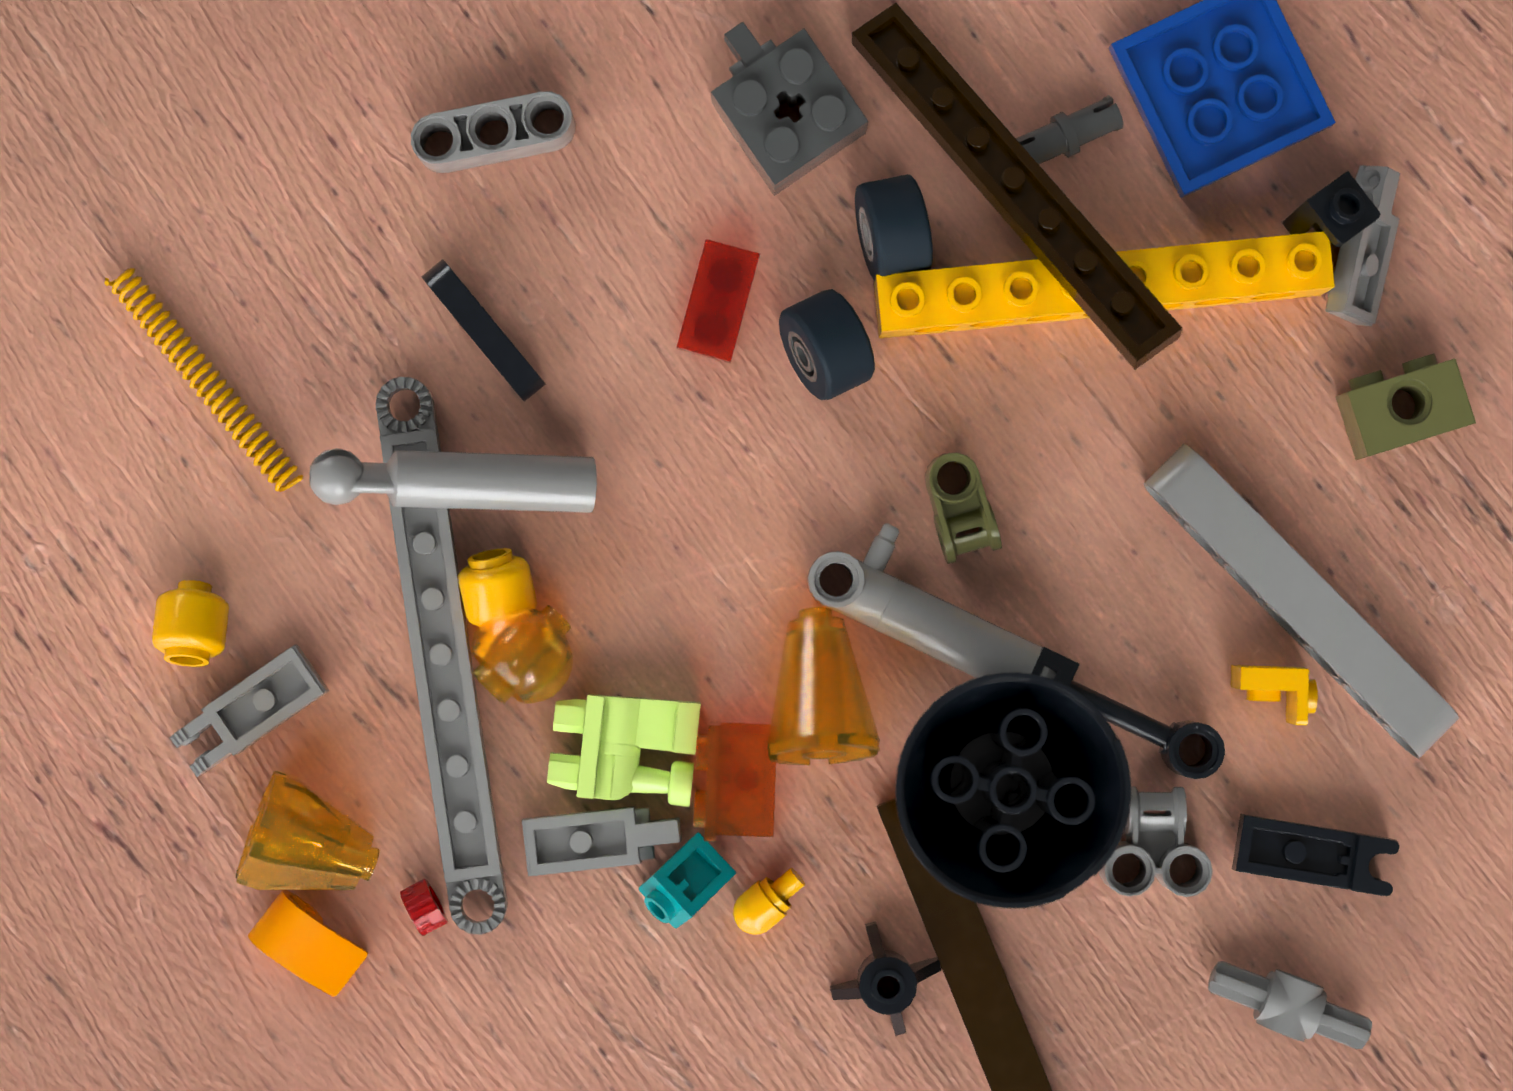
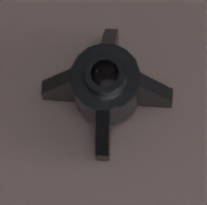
(882, 964)

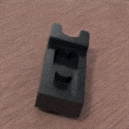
(1310, 854)

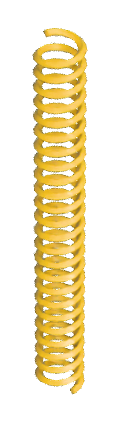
(201, 385)

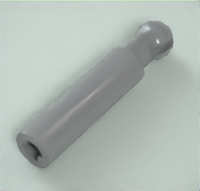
(460, 480)

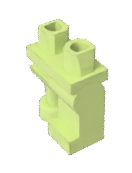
(612, 744)

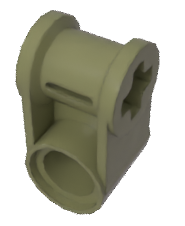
(961, 510)

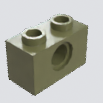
(1438, 401)

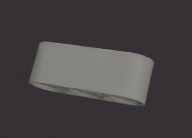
(468, 121)

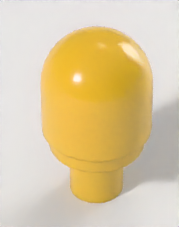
(766, 902)

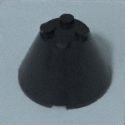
(1013, 790)

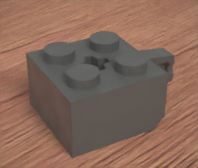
(789, 75)

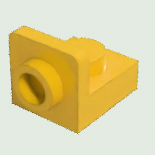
(1267, 682)

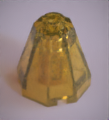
(303, 842)

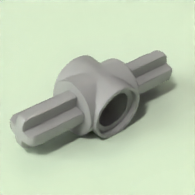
(1290, 1005)

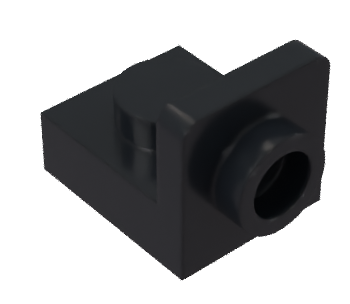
(1337, 210)

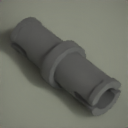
(1069, 132)

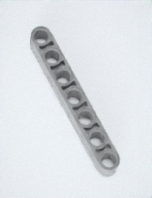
(1301, 601)

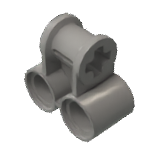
(1156, 842)

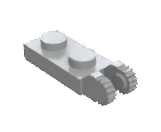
(254, 707)

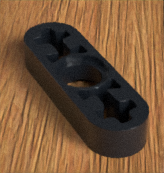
(483, 330)

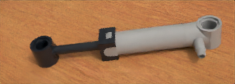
(984, 647)

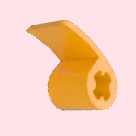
(301, 943)

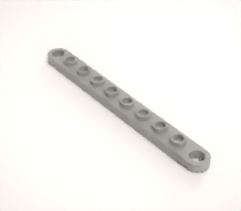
(444, 676)

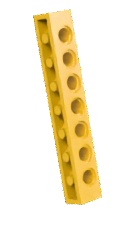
(1174, 274)

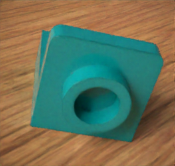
(686, 882)

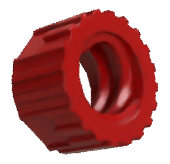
(423, 907)

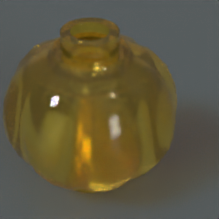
(523, 655)

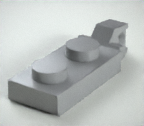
(1366, 257)
(594, 839)

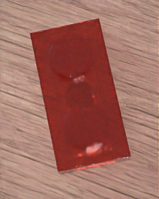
(718, 301)

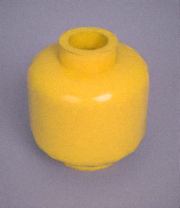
(495, 585)
(190, 624)

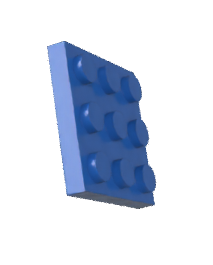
(1220, 88)

